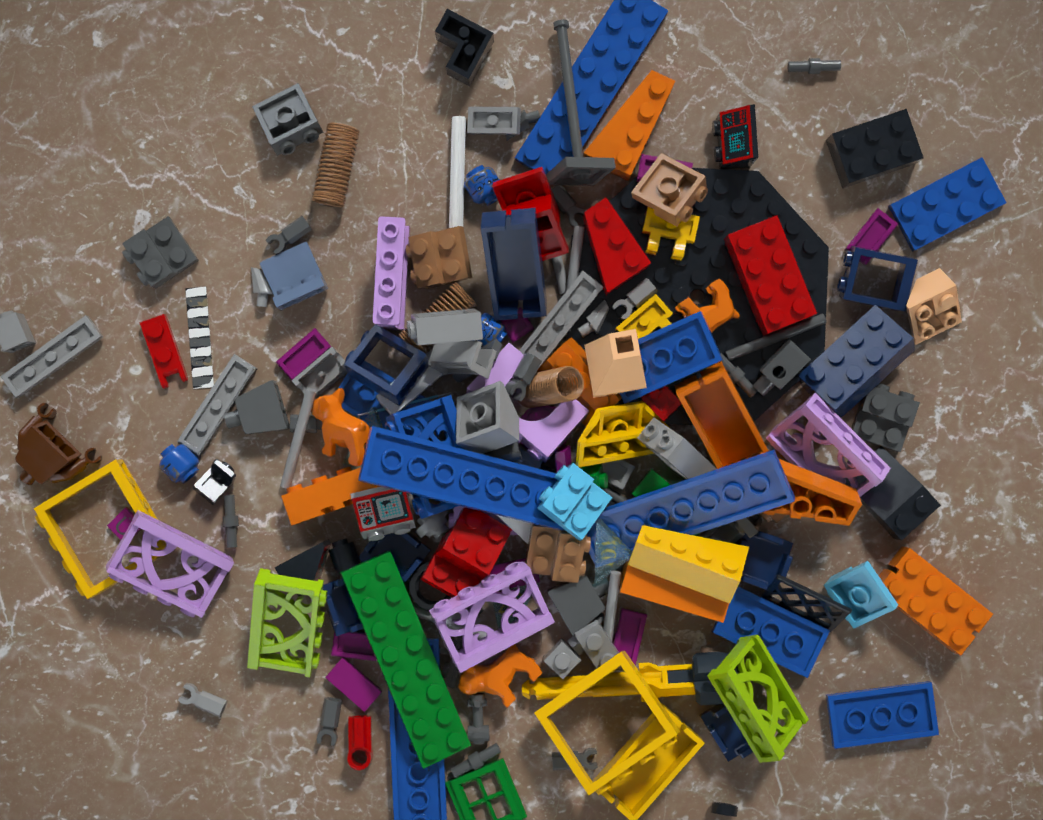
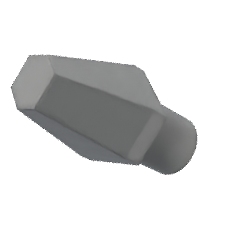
(260, 287)
(594, 320)

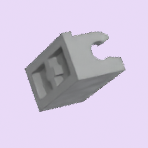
(322, 372)

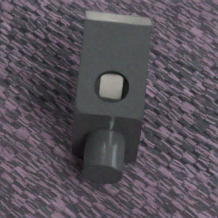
(792, 361)
(259, 410)
(579, 601)

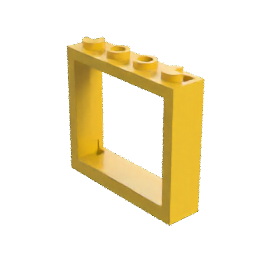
(58, 540)
(643, 755)

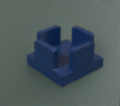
(405, 549)
(765, 558)
(340, 608)
(726, 732)

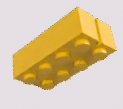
(647, 781)

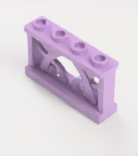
(391, 273)
(825, 421)
(157, 530)
(474, 597)

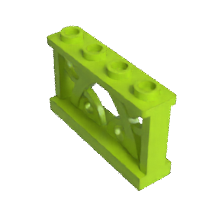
(262, 648)
(737, 695)

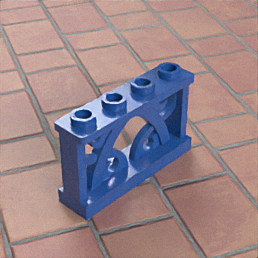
(445, 422)

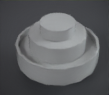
(432, 525)

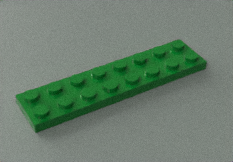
(405, 659)

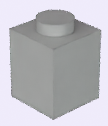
(14, 332)
(561, 658)

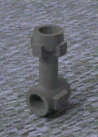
(478, 732)

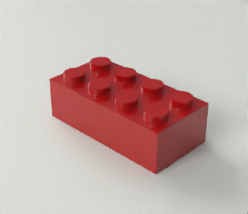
(770, 275)

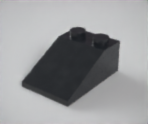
(898, 501)

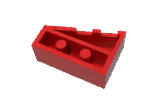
(613, 246)

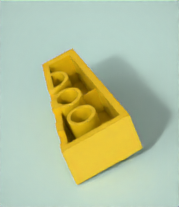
(690, 561)

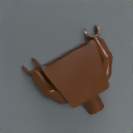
(47, 453)

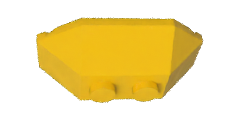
(614, 434)

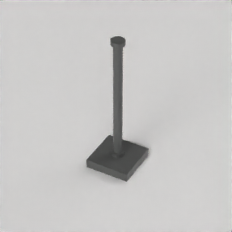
(575, 169)

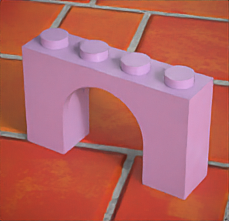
(539, 436)

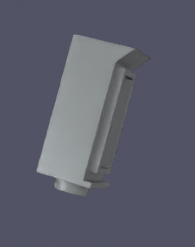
(462, 358)

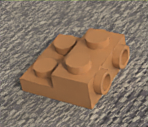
(671, 189)
(439, 257)
(556, 554)

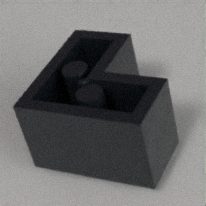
(469, 43)

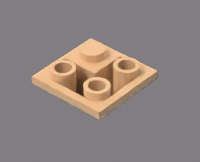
(932, 306)
(615, 364)

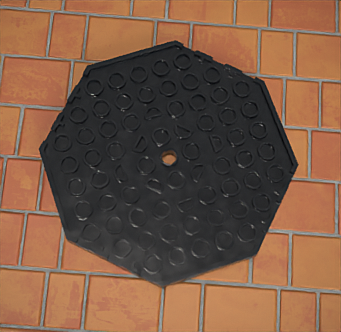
(731, 204)

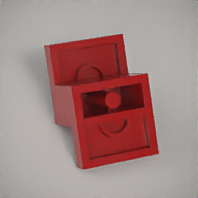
(533, 191)
(466, 552)

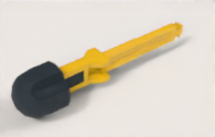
(663, 680)

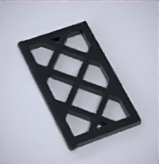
(776, 589)

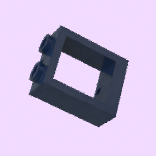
(902, 285)
(406, 379)

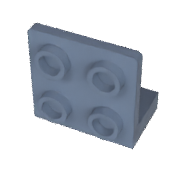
(293, 276)

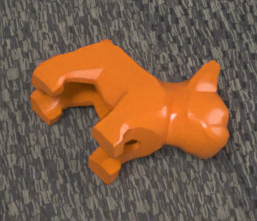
(715, 314)
(340, 427)
(498, 675)

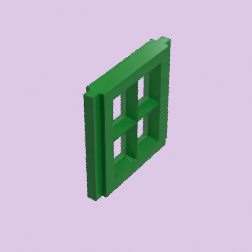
(505, 783)

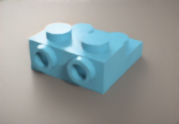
(574, 501)
(862, 592)

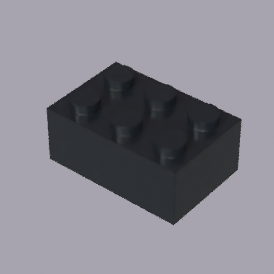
(874, 148)

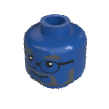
(480, 184)
(491, 329)
(179, 463)

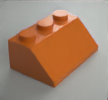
(573, 355)

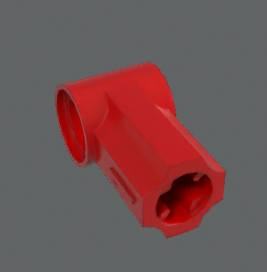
(360, 739)

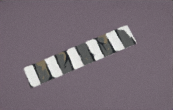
(199, 337)

